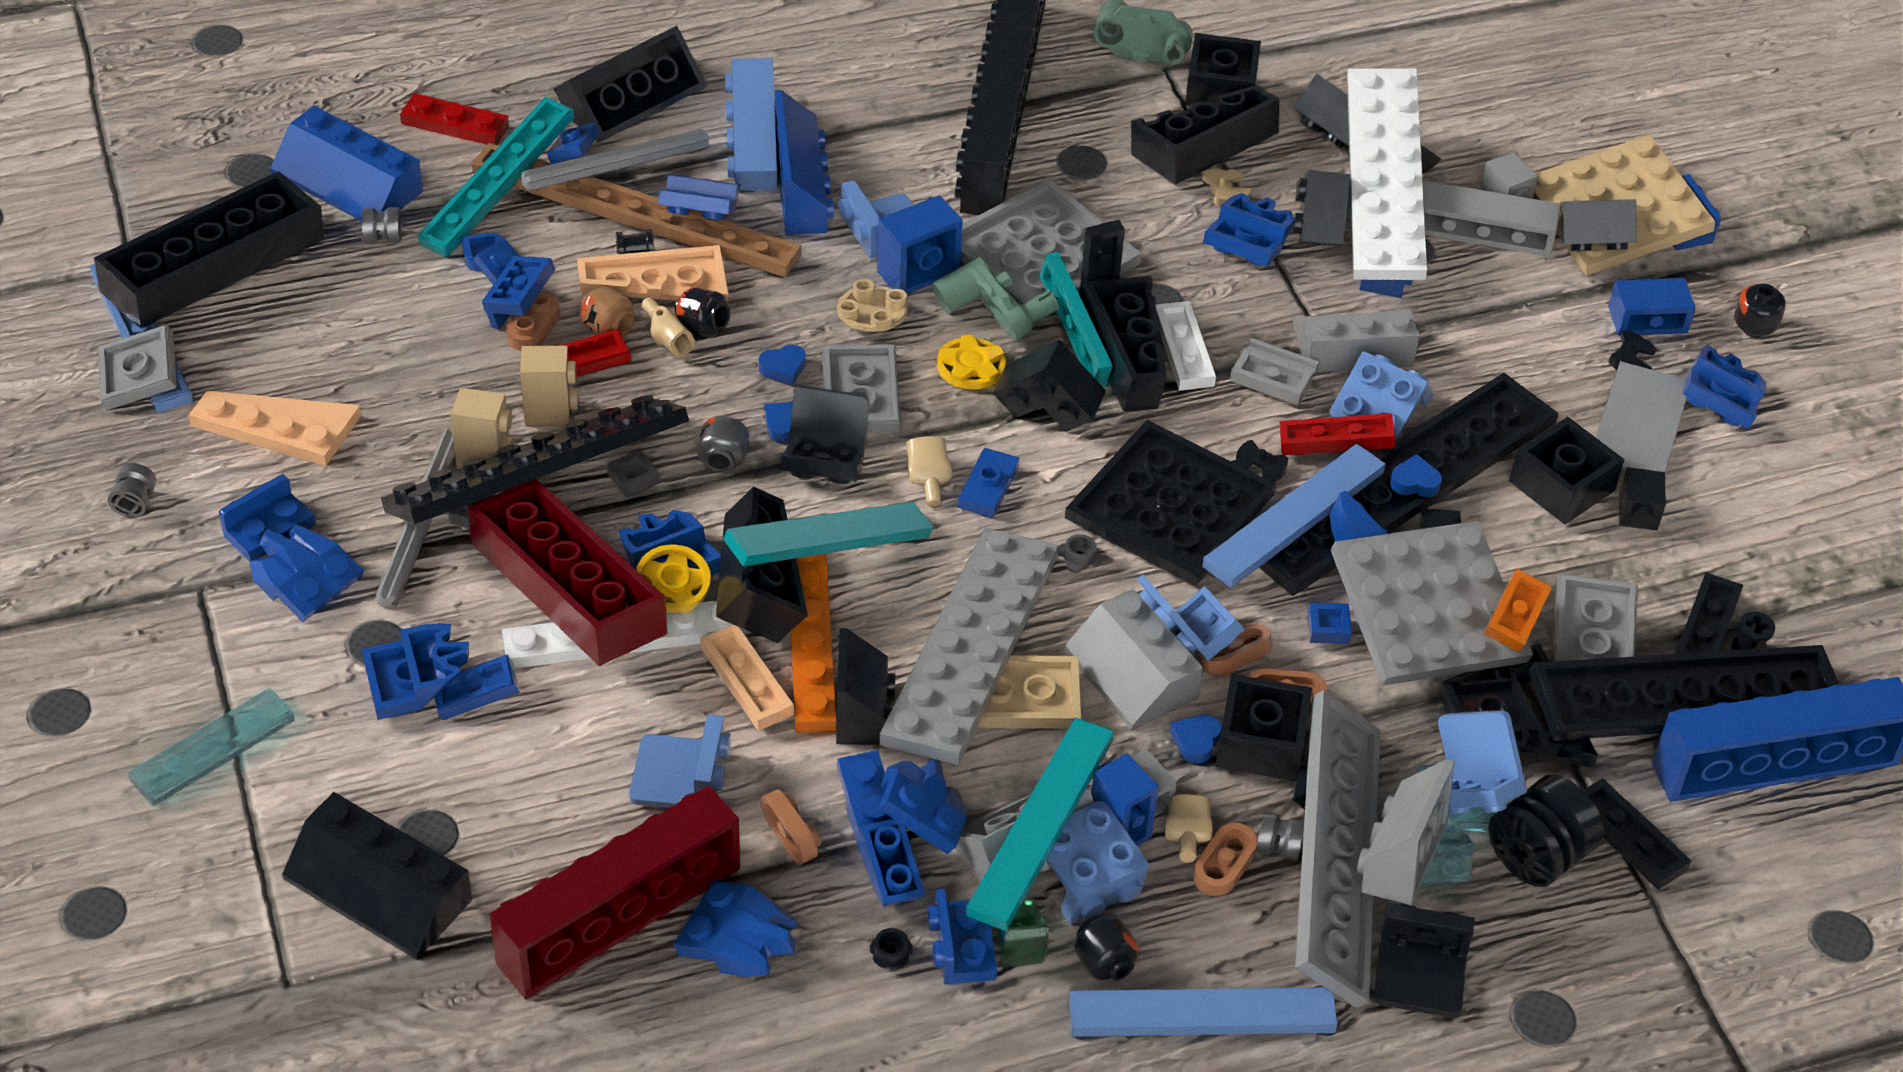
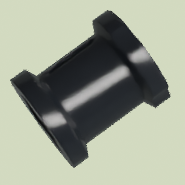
(634, 242)
(1759, 636)

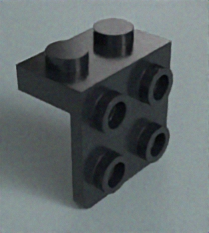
(827, 434)
(1422, 960)

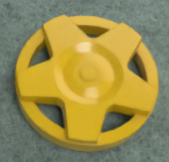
(971, 359)
(675, 578)

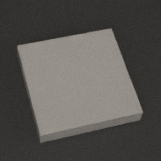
(137, 367)

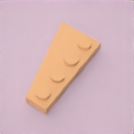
(655, 273)
(279, 424)

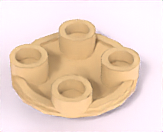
(872, 307)

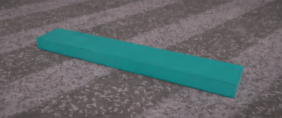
(495, 177)
(827, 533)
(1039, 824)

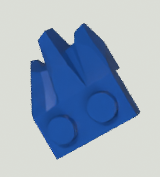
(701, 194)
(1250, 229)
(1724, 387)
(677, 529)
(303, 570)
(413, 670)
(924, 802)
(737, 930)

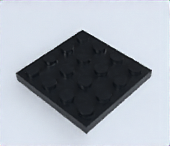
(1169, 501)

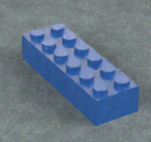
(1781, 739)

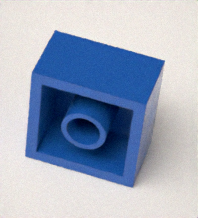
(919, 244)

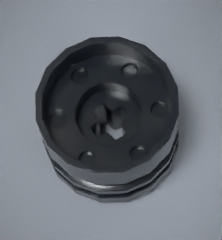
(1546, 830)

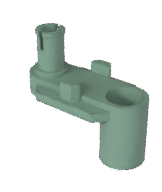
(1142, 33)
(978, 281)

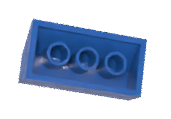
(346, 165)
(801, 168)

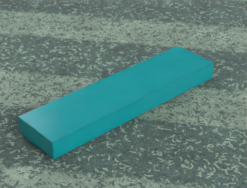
(1075, 318)

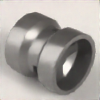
(382, 225)
(132, 490)
(1290, 840)

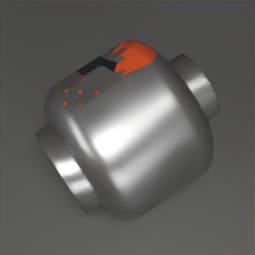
(723, 443)

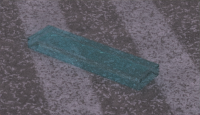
(211, 747)

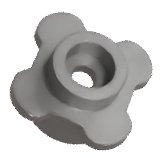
(1079, 553)

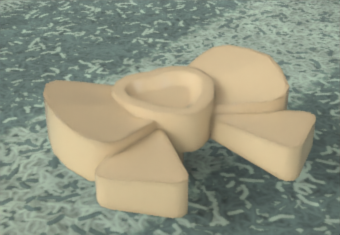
(1221, 184)

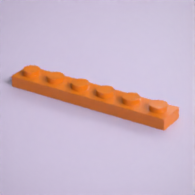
(813, 652)

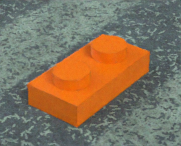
(1517, 610)

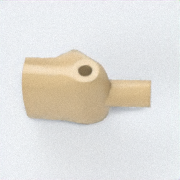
(667, 329)
(929, 465)
(1188, 823)

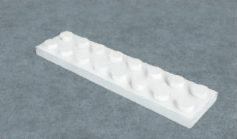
(1386, 175)

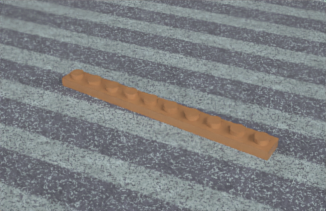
(645, 213)

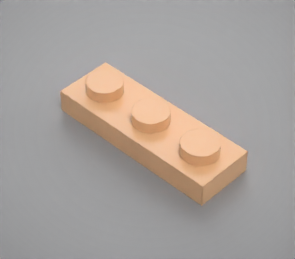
(747, 677)

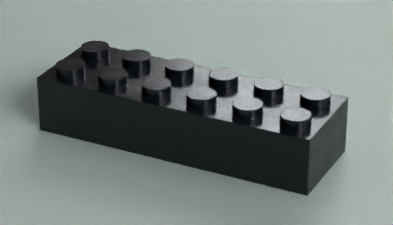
(209, 249)

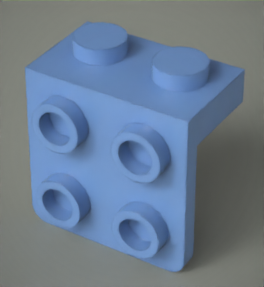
(864, 216)
(1382, 388)
(1198, 623)
(1485, 760)
(678, 766)
(1096, 863)

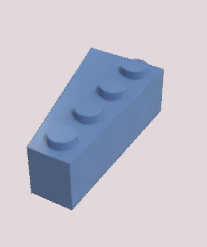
(753, 124)

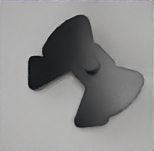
(1631, 346)
(1272, 465)

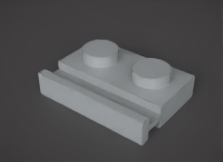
(1274, 371)

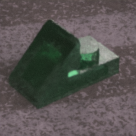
(1025, 939)

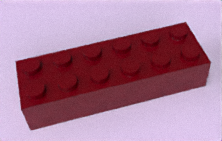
(568, 571)
(615, 891)

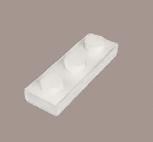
(1184, 346)

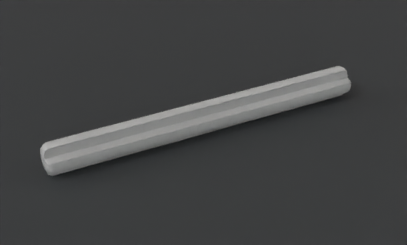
(614, 159)
(413, 534)

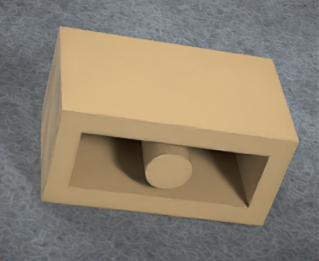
(546, 385)
(479, 424)

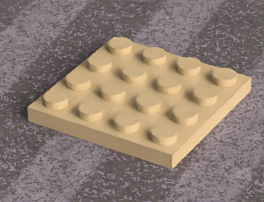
(1632, 170)

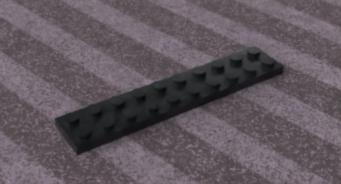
(1454, 442)

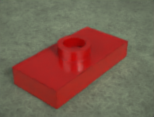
(598, 352)

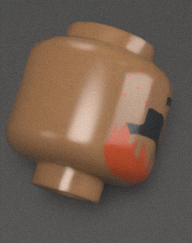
(607, 311)

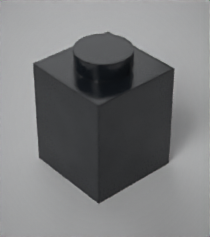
(1642, 499)

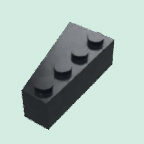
(1206, 133)
(1130, 334)
(764, 595)

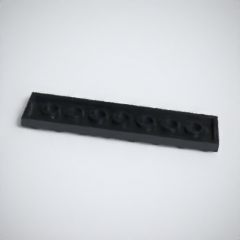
(524, 463)
(1639, 691)

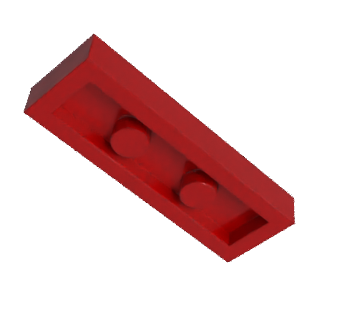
(454, 119)
(1336, 434)

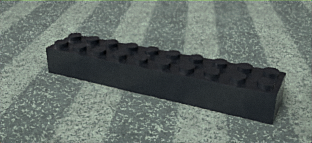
(998, 104)

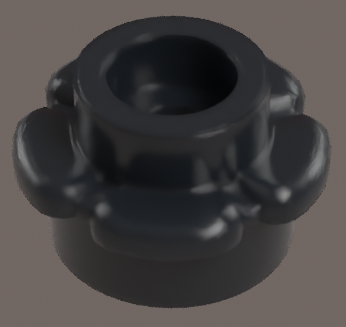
(893, 940)

